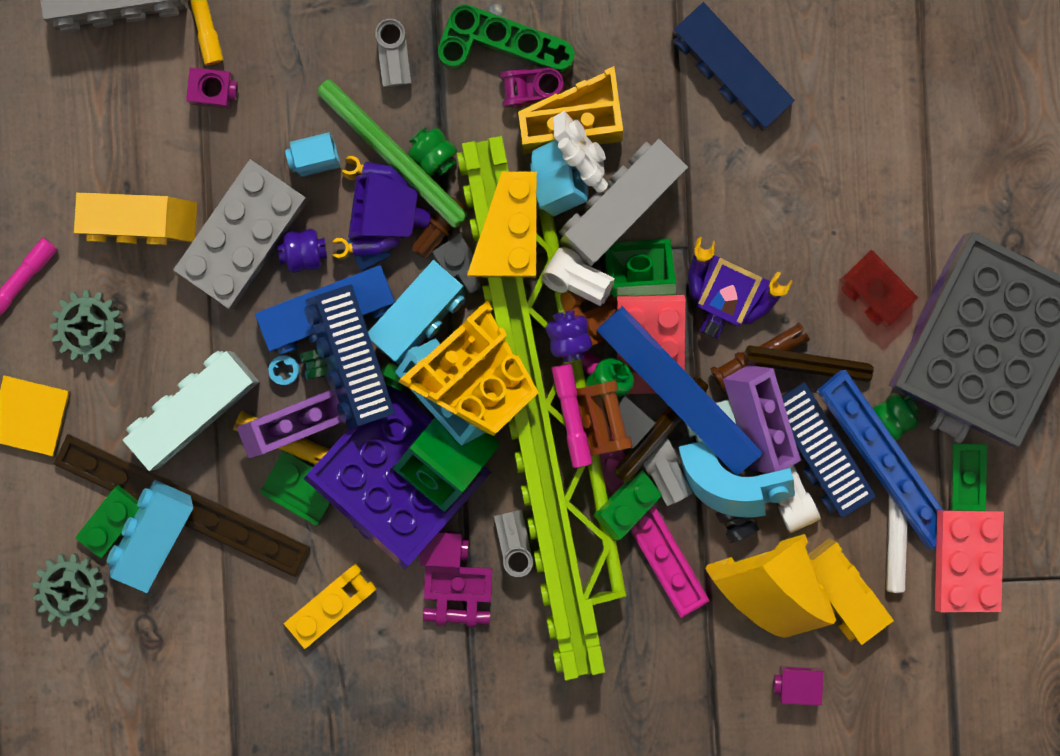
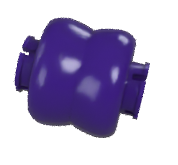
(302, 250)
(568, 336)

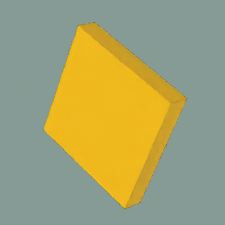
(31, 415)

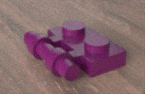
(457, 584)

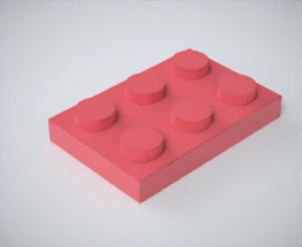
(665, 321)
(969, 561)

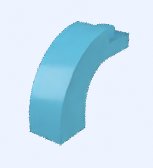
(729, 492)

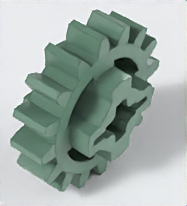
(86, 341)
(67, 604)

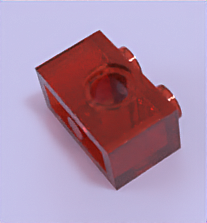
(896, 296)

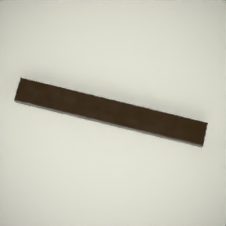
(206, 517)

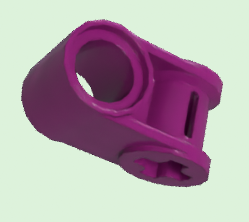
(528, 86)

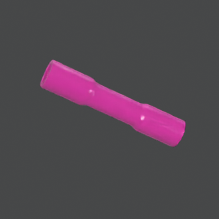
(32, 264)
(567, 393)

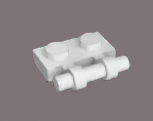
(580, 151)

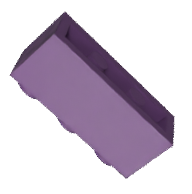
(762, 417)
(290, 424)

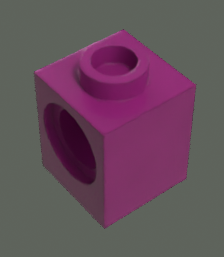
(197, 82)
(445, 550)
(799, 685)

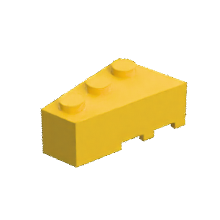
(590, 102)
(134, 218)
(509, 230)
(848, 594)

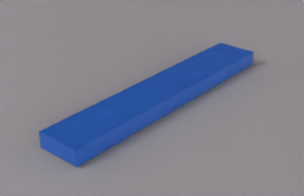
(679, 391)
(882, 455)

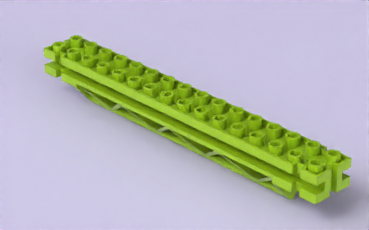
(571, 606)

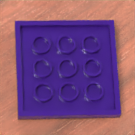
(373, 496)

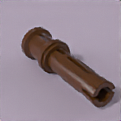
(781, 342)

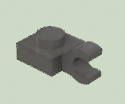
(456, 259)

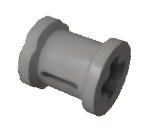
(950, 426)

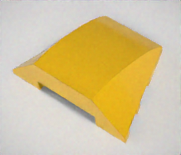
(475, 374)
(776, 589)

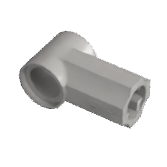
(393, 57)
(667, 474)
(514, 539)

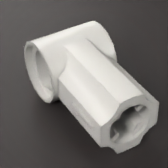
(569, 272)
(800, 509)

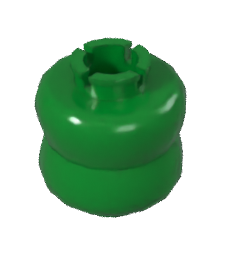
(433, 151)
(610, 370)
(897, 414)

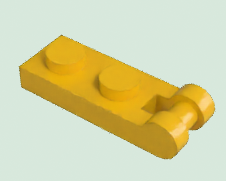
(328, 607)

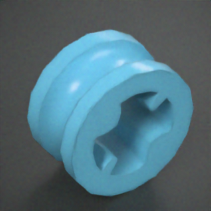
(288, 361)

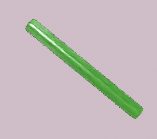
(392, 153)

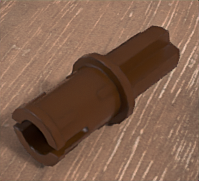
(433, 234)

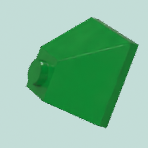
(641, 268)

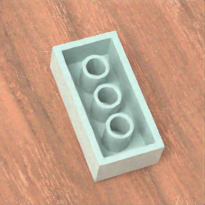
(191, 410)

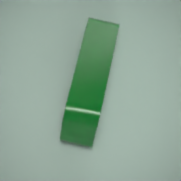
(508, 46)

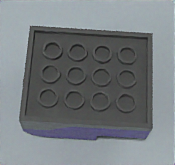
(986, 340)

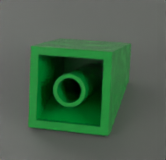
(441, 465)

